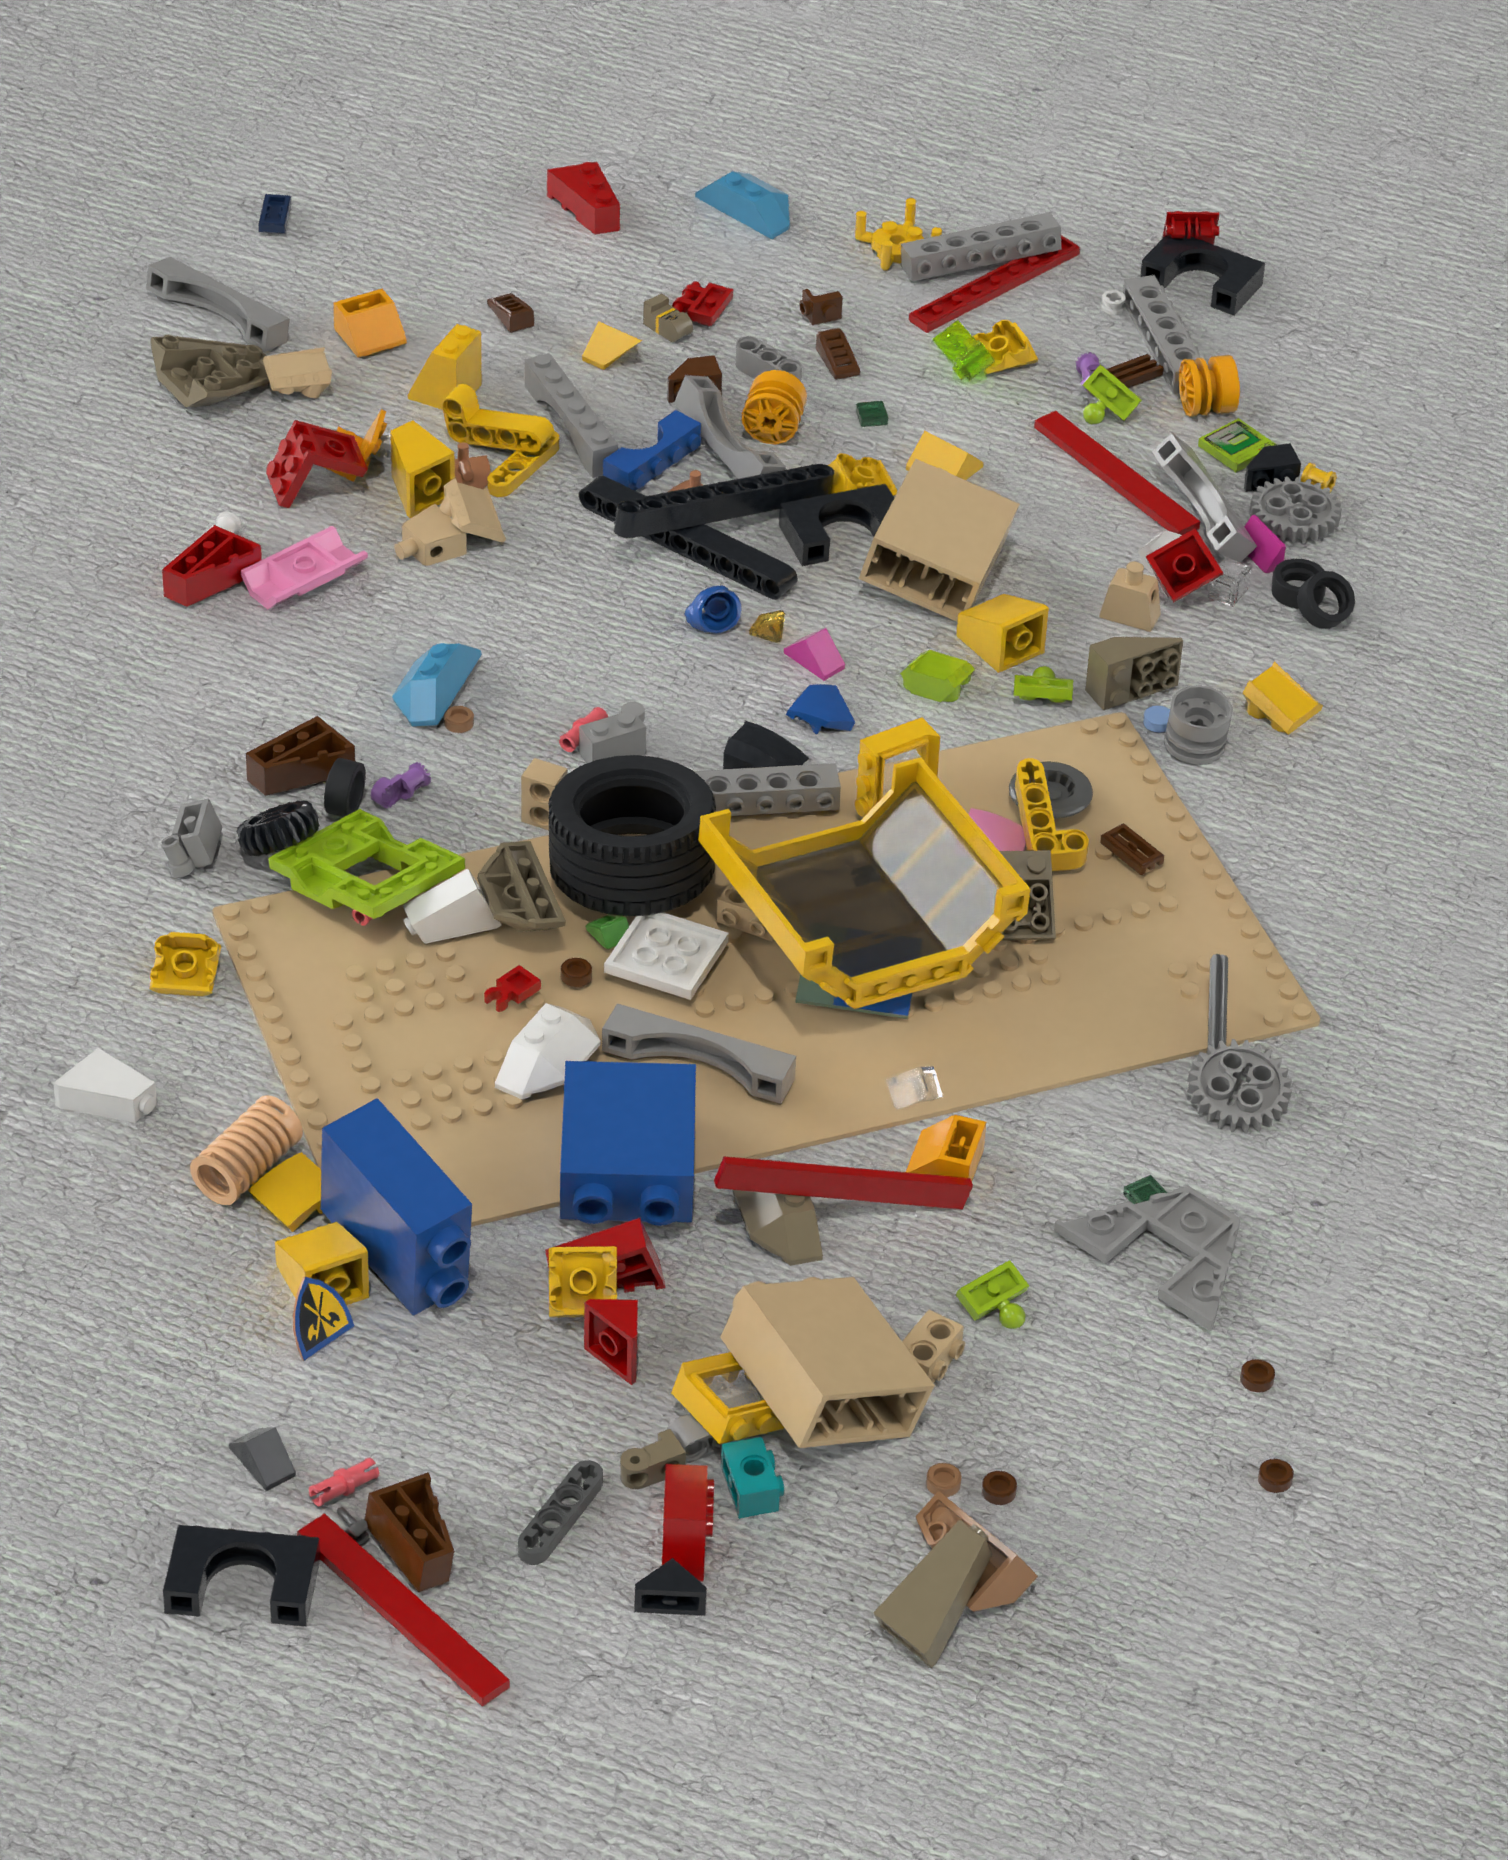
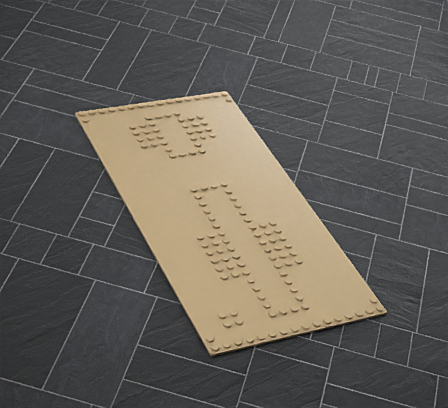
(1117, 991)

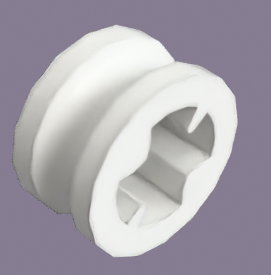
(1113, 302)
(384, 455)

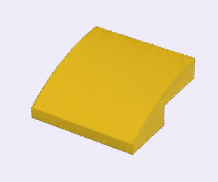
(290, 1190)

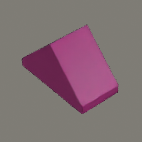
(817, 654)

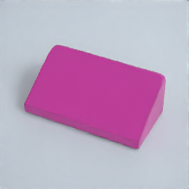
(1269, 549)

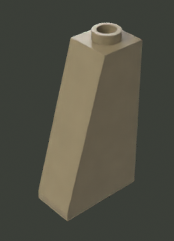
(935, 1593)

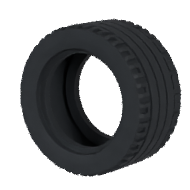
(630, 872)

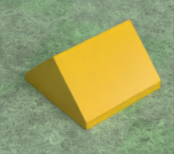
(944, 456)

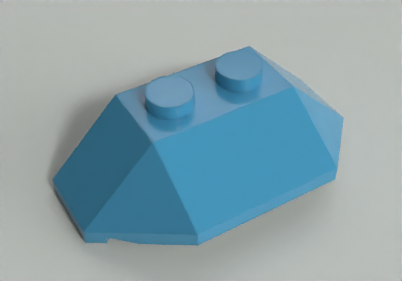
(749, 202)
(434, 682)

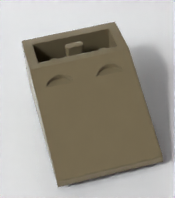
(1132, 668)
(1036, 872)

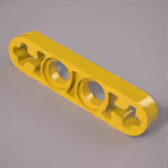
(520, 461)

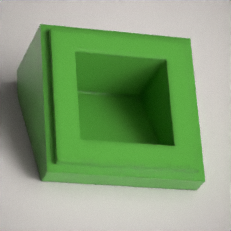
(608, 929)

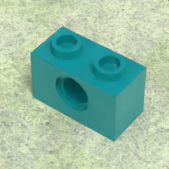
(751, 1477)

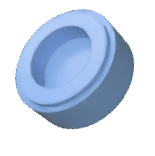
(1156, 718)

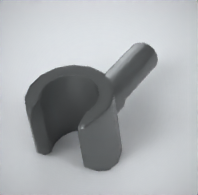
(356, 1528)

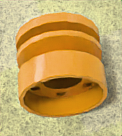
(1209, 385)
(774, 407)

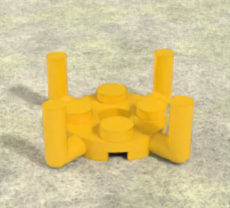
(890, 236)

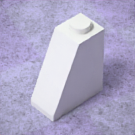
(450, 910)
(105, 1089)

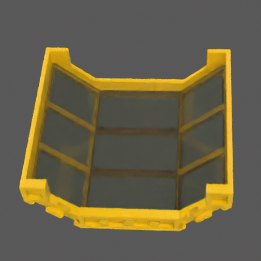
(879, 899)

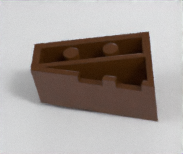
(297, 757)
(412, 1531)

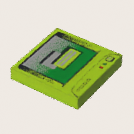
(1234, 444)

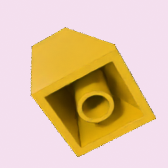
(449, 364)
(419, 467)
(1004, 630)
(325, 1255)

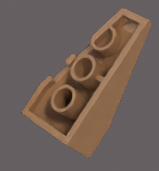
(1005, 1574)

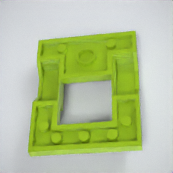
(320, 863)

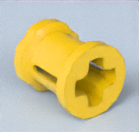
(1317, 475)

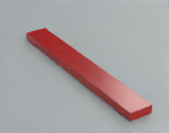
(990, 286)
(1116, 473)
(842, 1183)
(406, 1611)

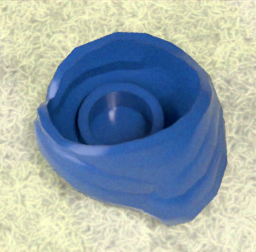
(720, 610)

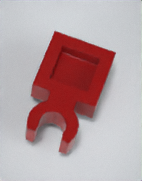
(514, 985)

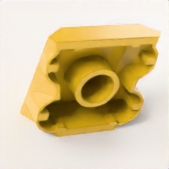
(1007, 347)
(857, 474)
(1280, 700)
(185, 964)
(578, 1276)

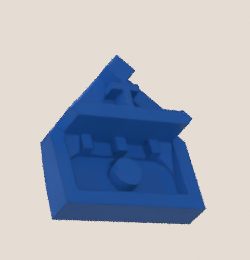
(822, 706)

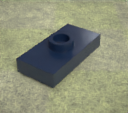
(275, 213)

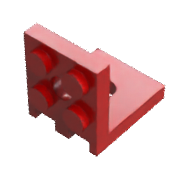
(310, 446)

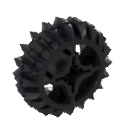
(278, 828)

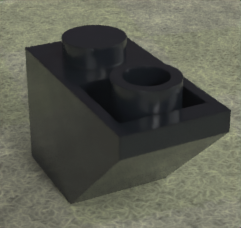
(1272, 463)

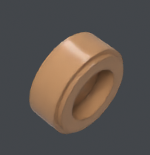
(459, 719)
(943, 1478)

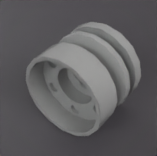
(1198, 725)

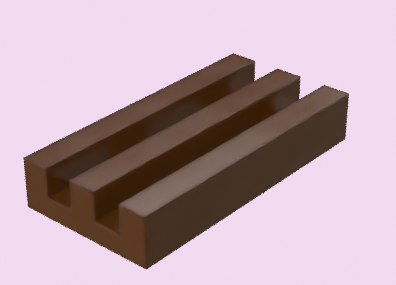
(1137, 370)
(1128, 850)

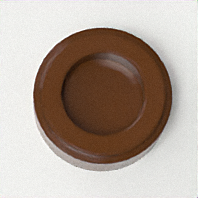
(576, 972)
(1257, 1375)
(1275, 1475)
(999, 1487)

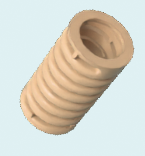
(246, 1150)

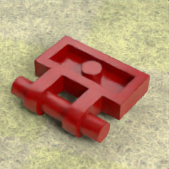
(703, 304)

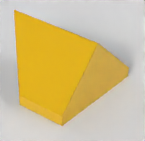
(607, 346)

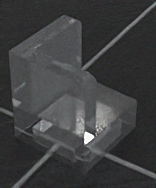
(1232, 584)
(914, 1087)

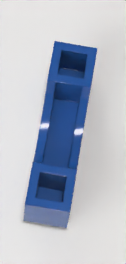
(635, 467)

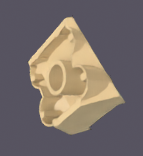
(299, 372)
(471, 510)

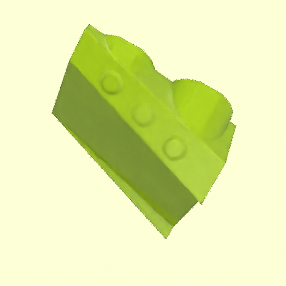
(937, 676)

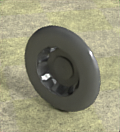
(1067, 787)

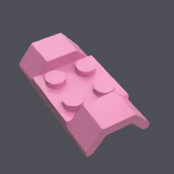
(300, 568)

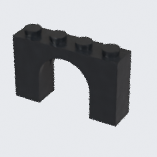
(1237, 273)
(805, 519)
(205, 1551)

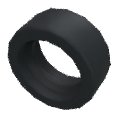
(1294, 570)
(1342, 591)
(344, 787)

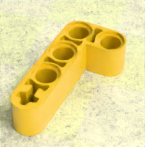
(492, 428)
(1039, 820)

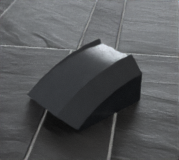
(760, 747)

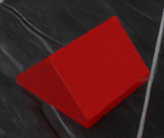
(1184, 565)
(612, 1334)

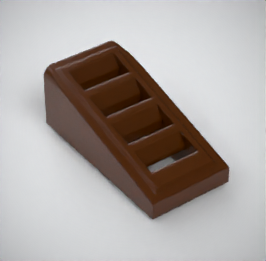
(512, 312)
(836, 351)

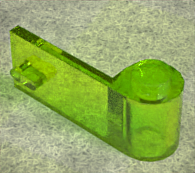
(963, 351)

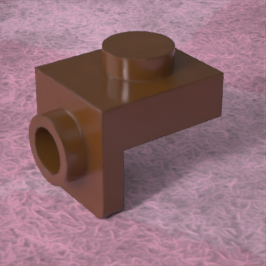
(821, 307)

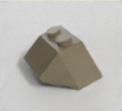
(519, 889)
(781, 1224)

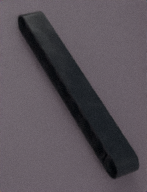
(720, 500)
(700, 544)

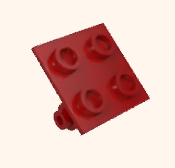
(1194, 224)

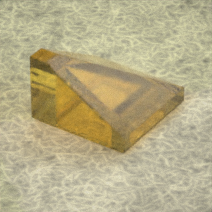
(769, 626)

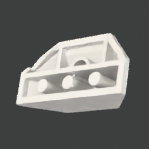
(541, 1048)

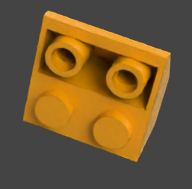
(368, 323)
(949, 1148)

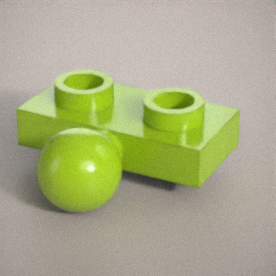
(1110, 395)
(1043, 685)
(995, 1291)

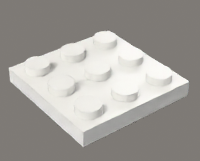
(666, 953)

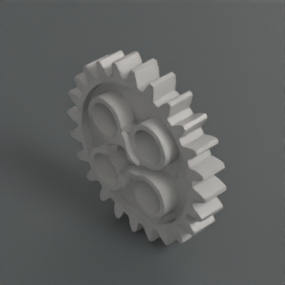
(1296, 509)
(1266, 1097)

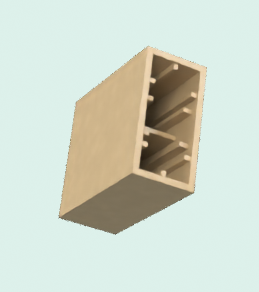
(938, 540)
(826, 1361)

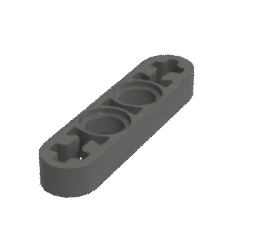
(556, 1510)

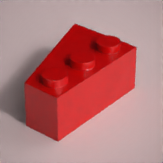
(586, 194)
(209, 566)
(636, 1256)
(687, 1516)

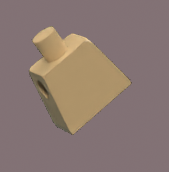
(431, 538)
(1132, 598)

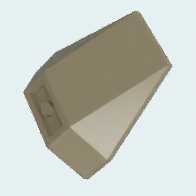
(207, 370)

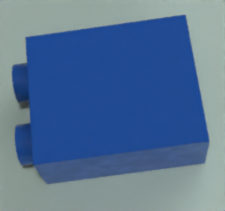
(628, 1142)
(397, 1207)

